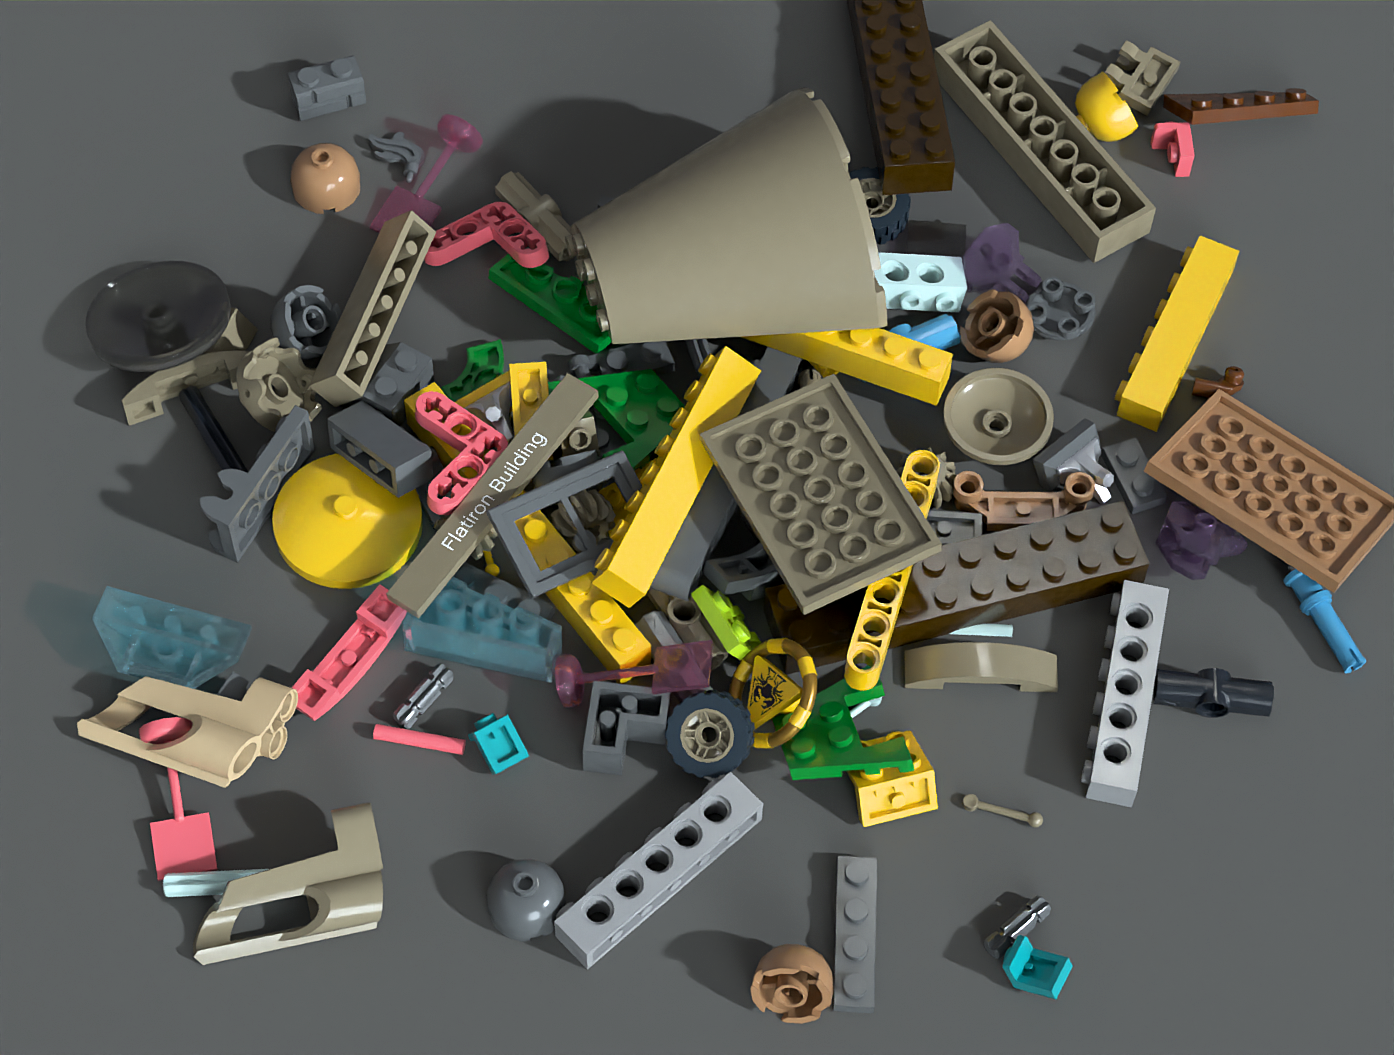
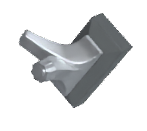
(1071, 453)

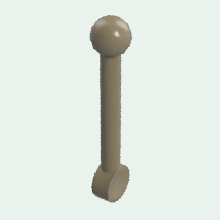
(972, 803)

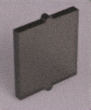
(936, 238)

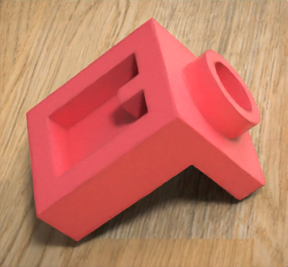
(1179, 145)

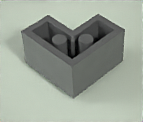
(620, 715)

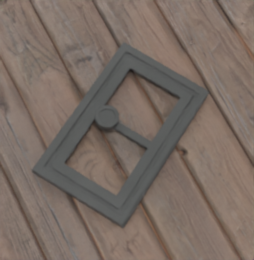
(583, 542)

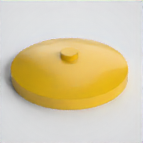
(344, 525)

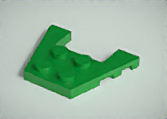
(637, 409)
(831, 741)

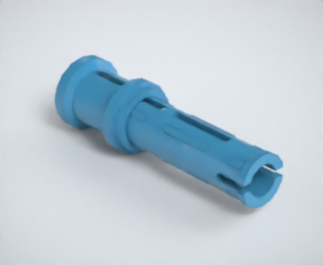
(1316, 602)

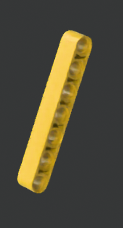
(883, 616)

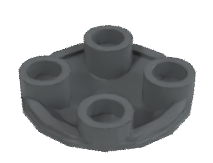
(1061, 309)

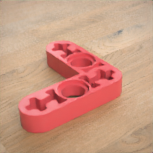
(487, 226)
(469, 445)

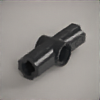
(1213, 692)

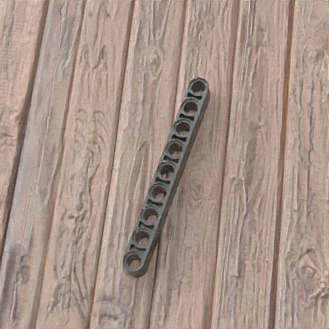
(714, 502)

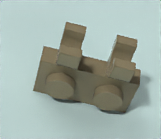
(1148, 81)

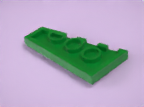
(555, 298)

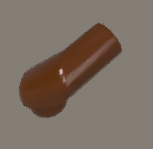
(1230, 383)

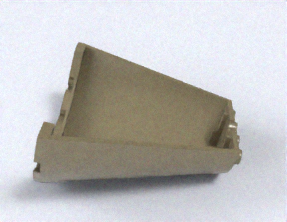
(738, 238)

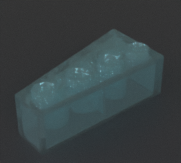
(484, 633)

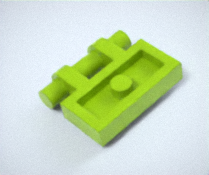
(726, 621)

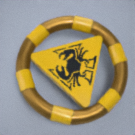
(774, 691)

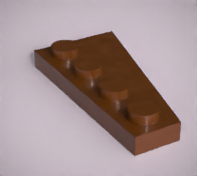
(1240, 106)

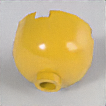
(1103, 110)

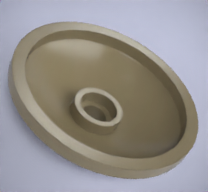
(1002, 401)

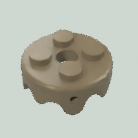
(286, 373)

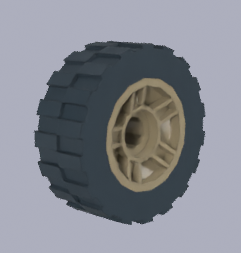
(886, 212)
(689, 741)

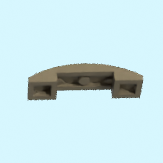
(146, 398)
(980, 663)

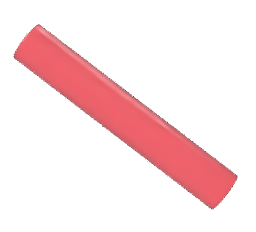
(419, 739)

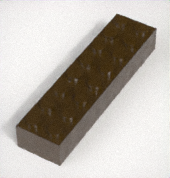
(902, 96)

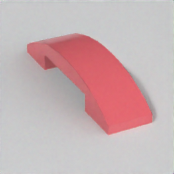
(350, 656)

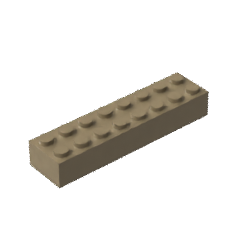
(1043, 141)

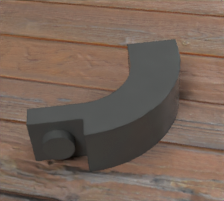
(744, 573)

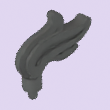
(399, 151)

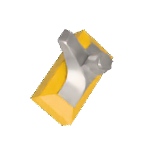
(492, 404)

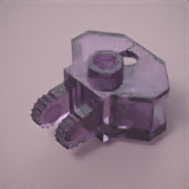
(1000, 261)
(1198, 538)

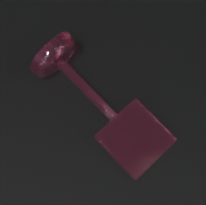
(459, 136)
(674, 670)

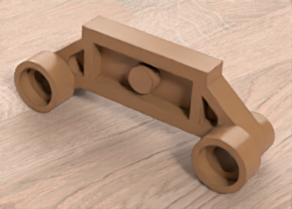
(1015, 509)

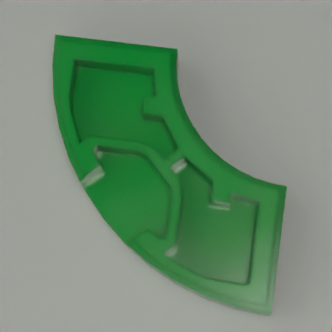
(482, 366)

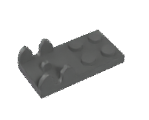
(256, 491)

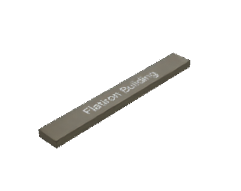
(500, 483)

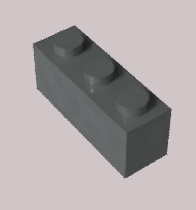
(380, 448)

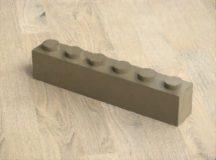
(372, 309)

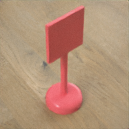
(180, 842)

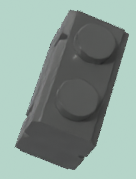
(327, 87)

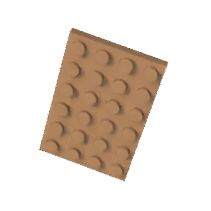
(1274, 489)

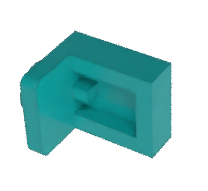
(1035, 969)

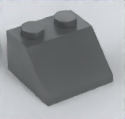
(396, 377)

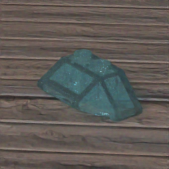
(166, 639)

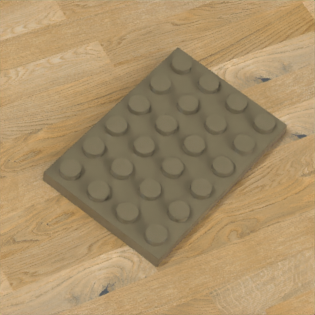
(820, 493)

